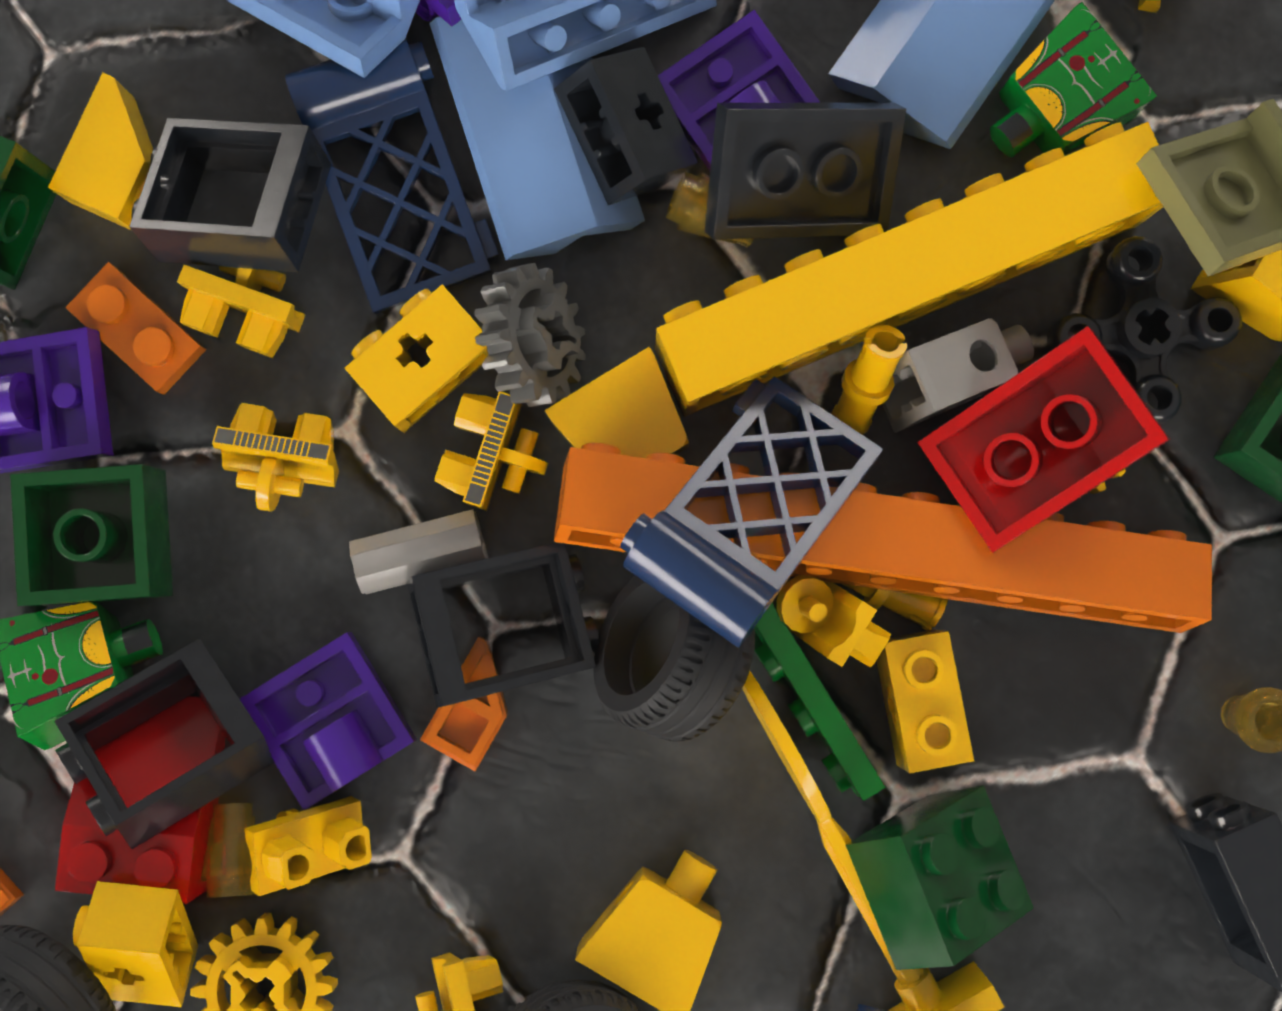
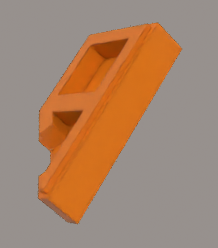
(469, 727)

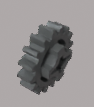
(530, 335)

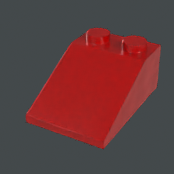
(1043, 439)
(137, 767)

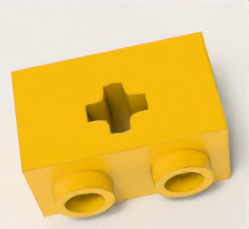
(404, 388)
(924, 702)
(137, 942)

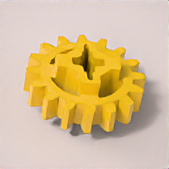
(247, 967)

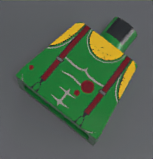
(1069, 89)
(64, 660)

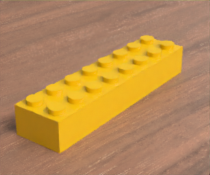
(909, 269)

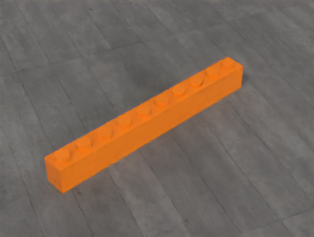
(914, 545)

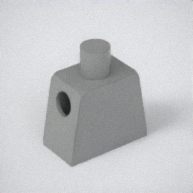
(955, 371)

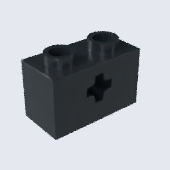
(625, 124)

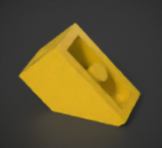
(106, 155)

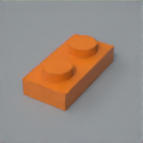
(136, 328)

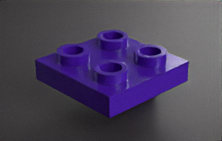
(732, 67)
(53, 400)
(328, 720)

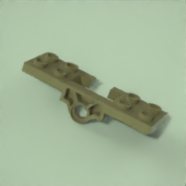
(1224, 188)

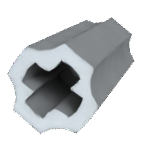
(433, 545)

